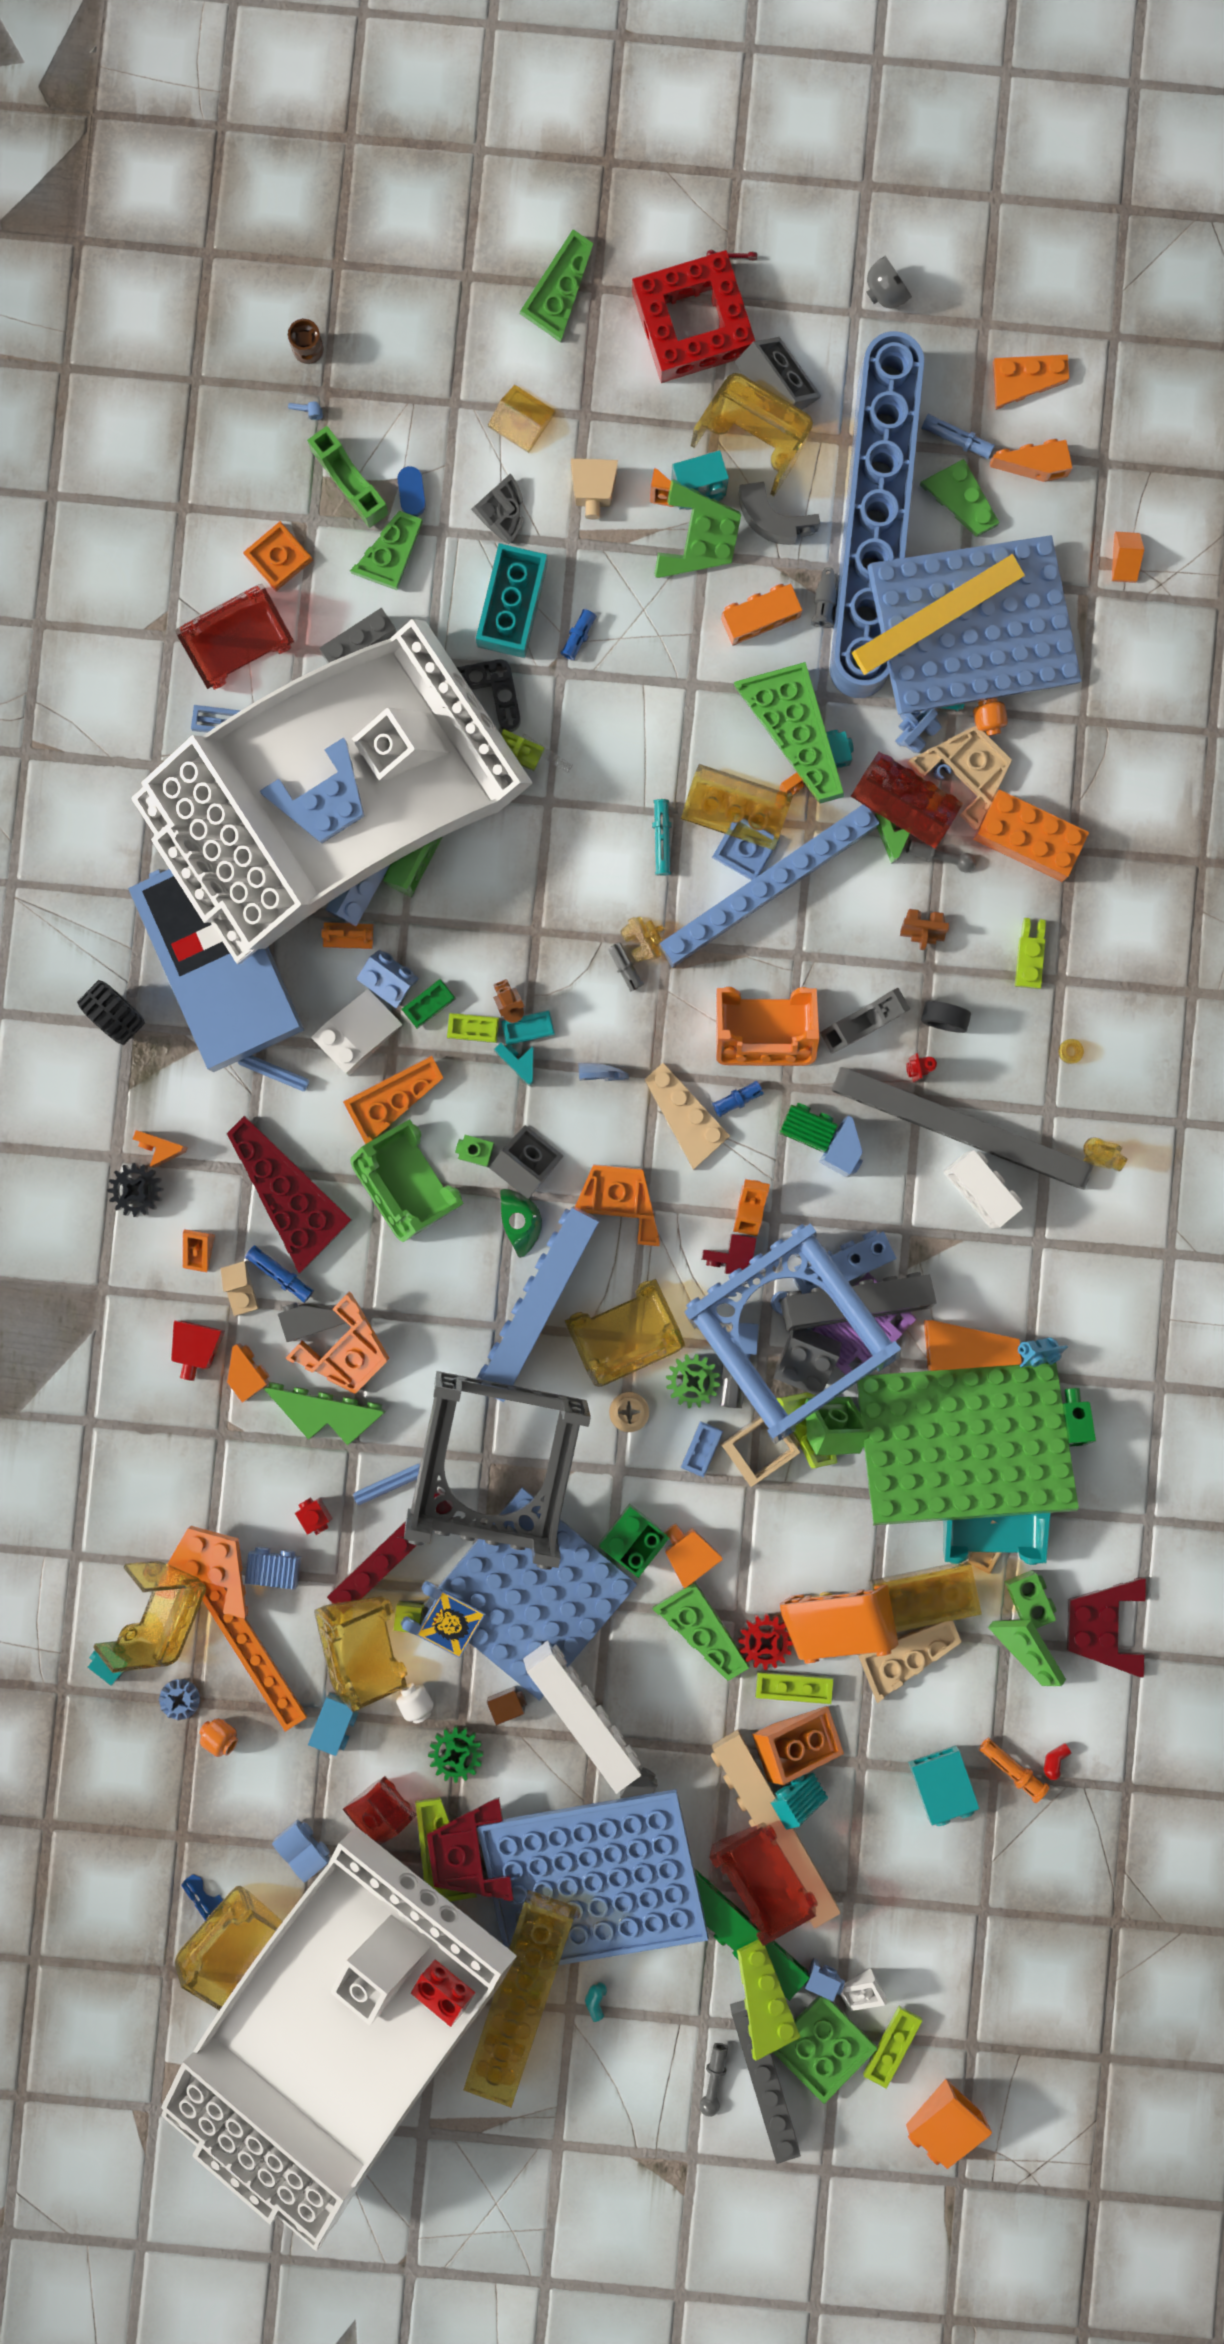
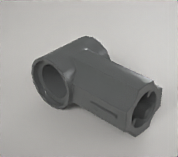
(732, 1395)

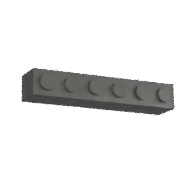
(880, 1298)
(767, 2091)

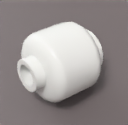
(415, 1703)

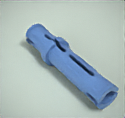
(958, 436)

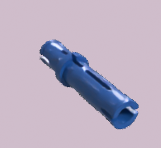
(273, 1269)

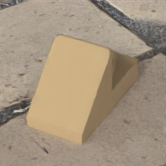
(239, 1288)

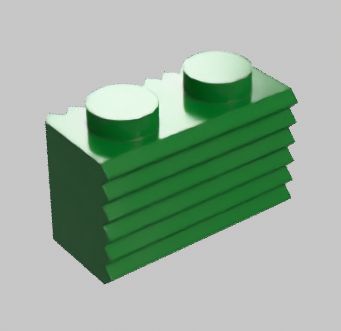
(808, 1128)

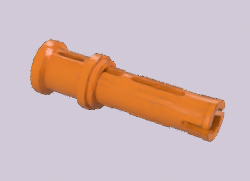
(1022, 1777)

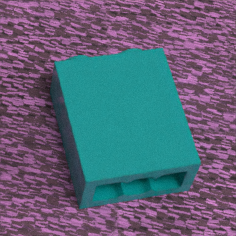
(944, 1786)

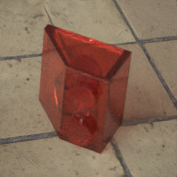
(380, 1811)

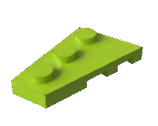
(792, 1403)

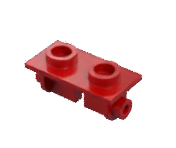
(920, 1066)

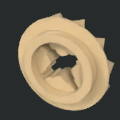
(620, 1420)

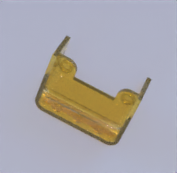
(762, 415)
(164, 1624)

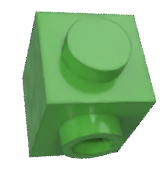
(475, 1150)

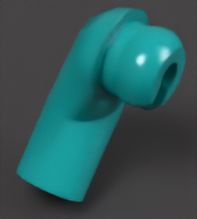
(593, 2001)

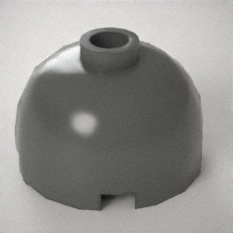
(886, 285)

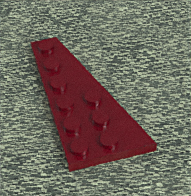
(294, 1203)

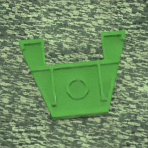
(709, 536)

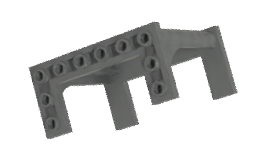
(543, 1537)

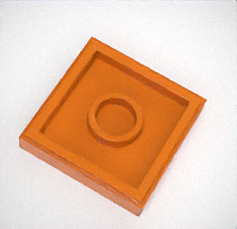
(278, 556)

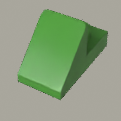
(891, 840)

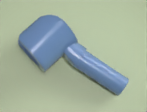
(313, 409)
(937, 768)

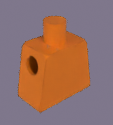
(690, 1554)

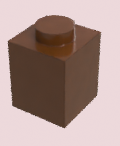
(506, 1705)

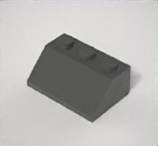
(775, 369)

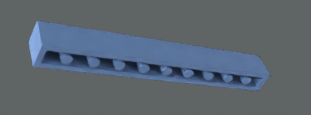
(768, 885)

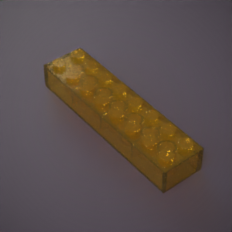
(520, 1999)

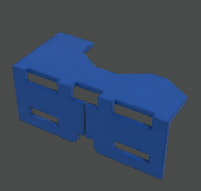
(208, 1902)

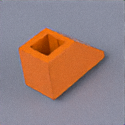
(244, 1375)

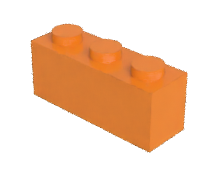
(761, 613)

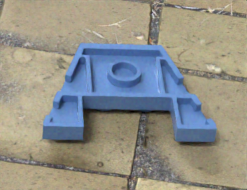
(329, 805)

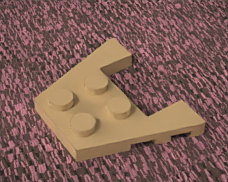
(975, 762)

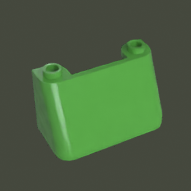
(403, 1182)

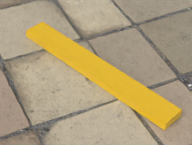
(937, 614)

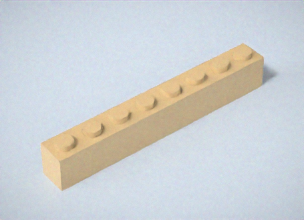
(755, 1797)

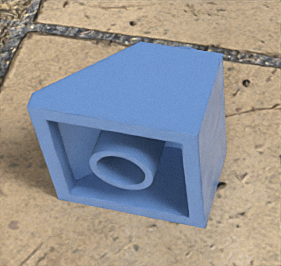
(844, 1149)

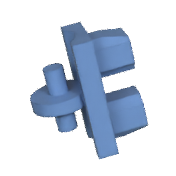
(912, 727)

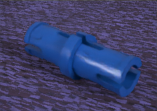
(578, 634)
(737, 1098)

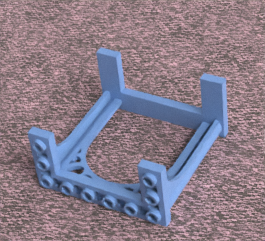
(806, 1245)

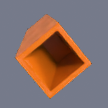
(948, 2126)

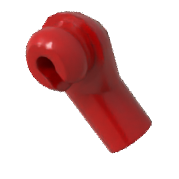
(1053, 1761)

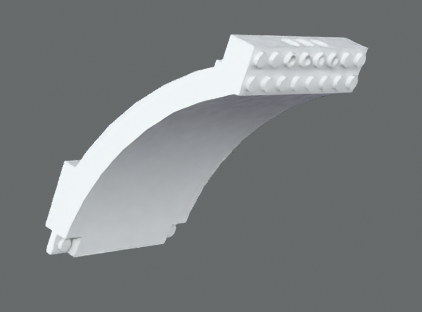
(419, 760)
(326, 2040)

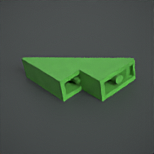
(314, 1412)

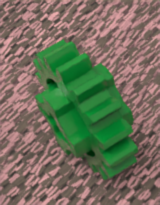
(446, 1758)

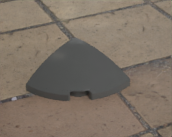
(501, 509)

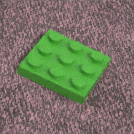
(827, 2049)

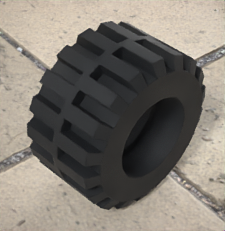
(111, 1012)

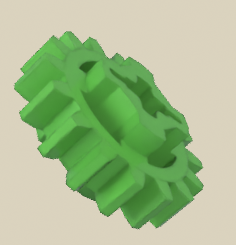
(683, 1388)

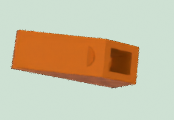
(1037, 462)

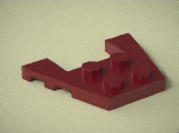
(1095, 1625)
(457, 1854)

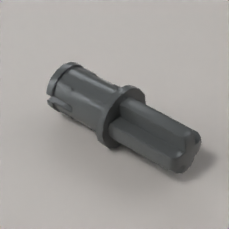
(625, 967)

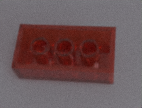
(907, 799)

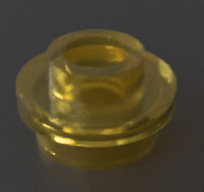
(1078, 1049)

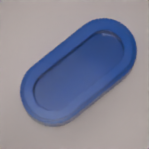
(411, 491)

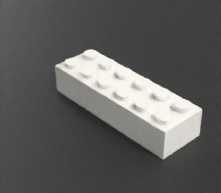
(582, 1717)

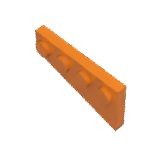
(387, 1100)

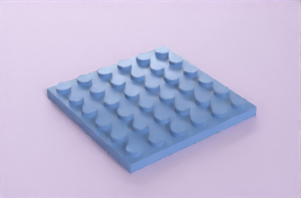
(533, 1604)

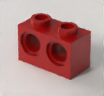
(442, 1993)

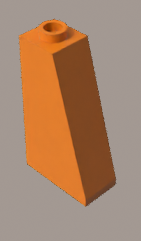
(963, 1347)

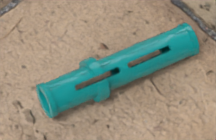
(661, 807)

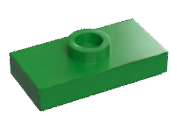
(428, 1003)

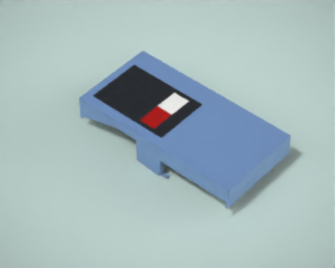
(226, 1004)

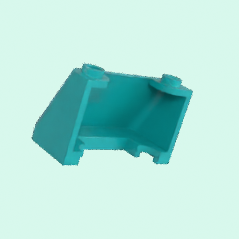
(1010, 1534)

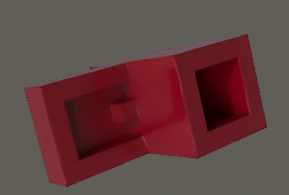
(739, 1254)

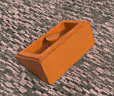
(660, 489)

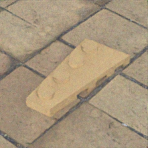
(690, 1122)
(908, 1658)

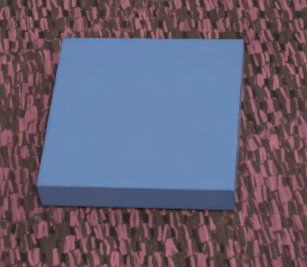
(741, 855)

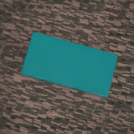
(528, 1028)

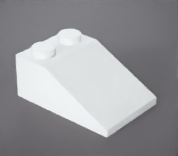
(356, 1031)

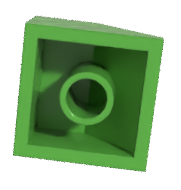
(837, 1428)

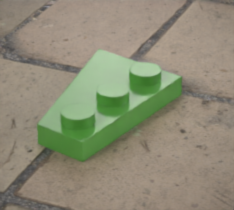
(961, 494)
(390, 553)
(1029, 1649)

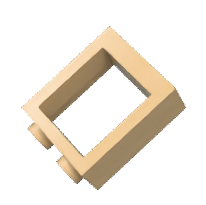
(742, 1466)

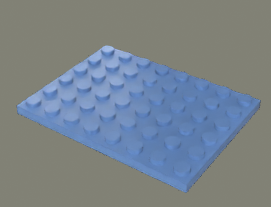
(996, 649)
(613, 1860)

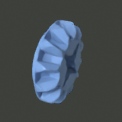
(191, 1698)

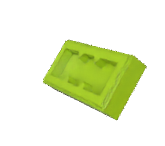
(472, 1028)

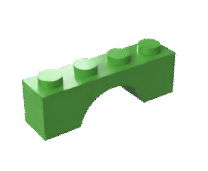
(347, 478)

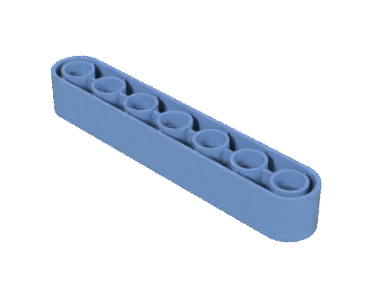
(871, 490)

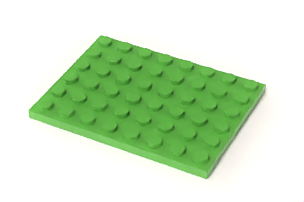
(966, 1444)

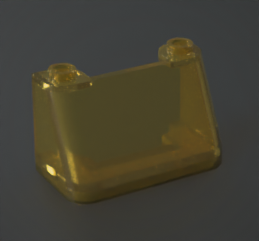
(626, 1335)
(360, 1650)
(225, 1947)

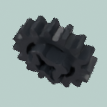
(127, 1196)

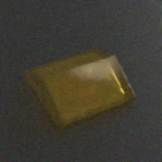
(521, 418)

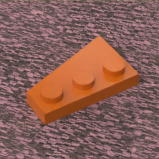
(1027, 375)

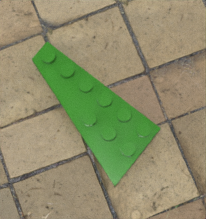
(791, 716)

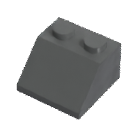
(526, 1161)

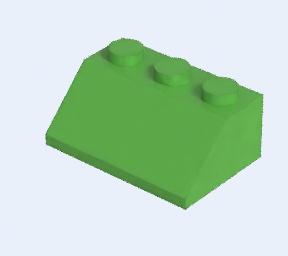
(407, 871)

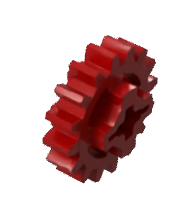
(757, 1650)

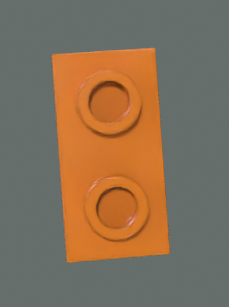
(347, 935)

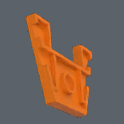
(623, 1194)
(352, 1357)
(214, 1560)

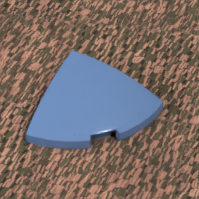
(596, 1071)

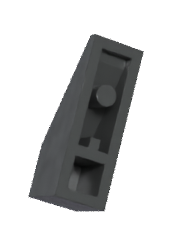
(306, 1320)

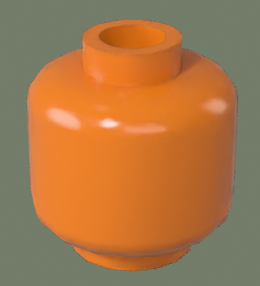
(990, 716)
(218, 1737)

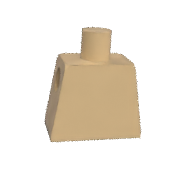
(593, 484)

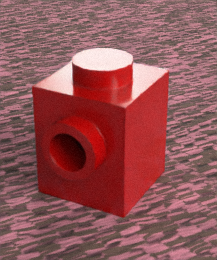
(313, 1516)

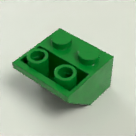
(633, 1540)

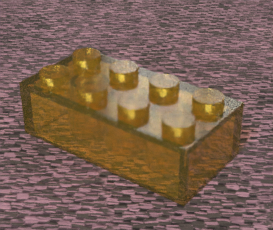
(932, 1595)

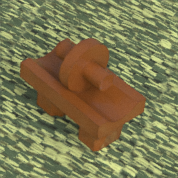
(924, 931)
(508, 1002)

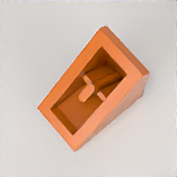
(1127, 556)
(197, 1250)

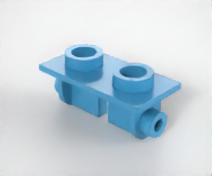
(1040, 1352)

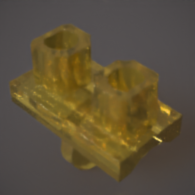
(638, 929)
(1104, 1154)

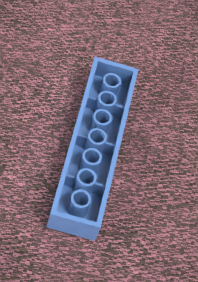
(541, 1297)

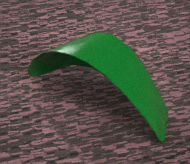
(525, 1237)

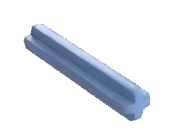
(275, 1072)
(386, 1485)

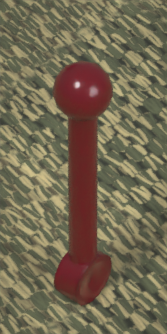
(752, 256)

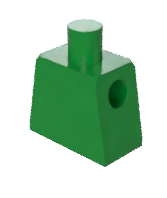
(1079, 1430)

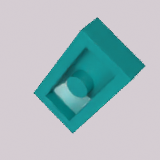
(523, 1067)

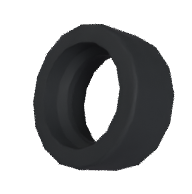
(946, 1016)

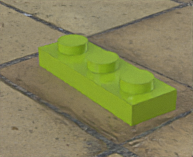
(794, 1687)
(892, 2047)

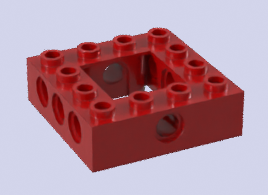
(703, 351)

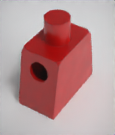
(194, 1347)

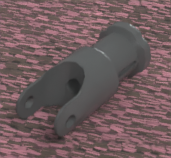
(825, 599)

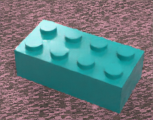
(511, 600)

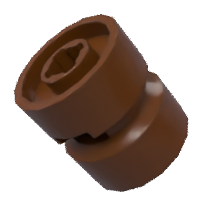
(305, 341)

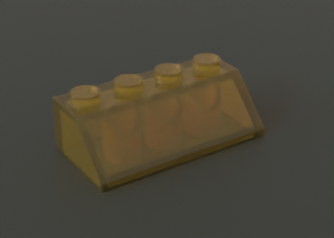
(723, 798)

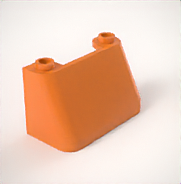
(766, 1029)
(840, 1624)

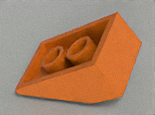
(797, 1745)

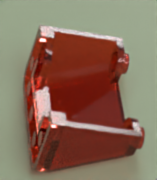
(234, 635)
(764, 1881)

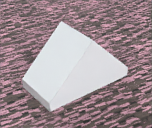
(863, 1992)

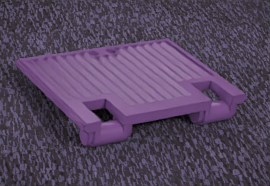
(852, 1344)

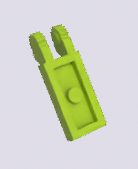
(1030, 956)

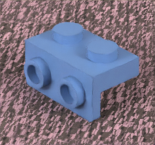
(387, 978)

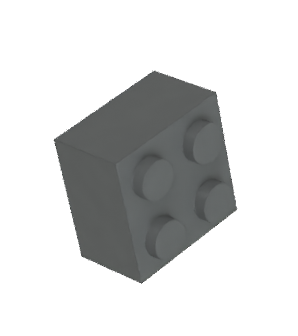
(807, 1360)

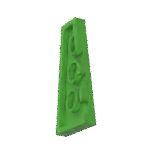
(556, 291)
(701, 1627)

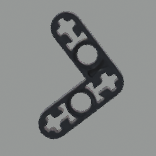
(498, 684)

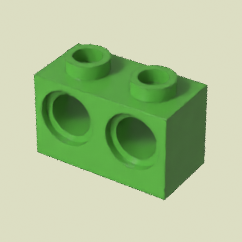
(1026, 1602)

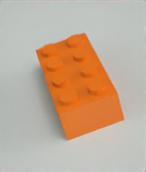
(1031, 836)

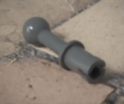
(965, 862)
(709, 2104)

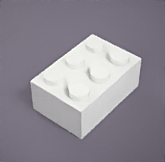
(983, 1189)

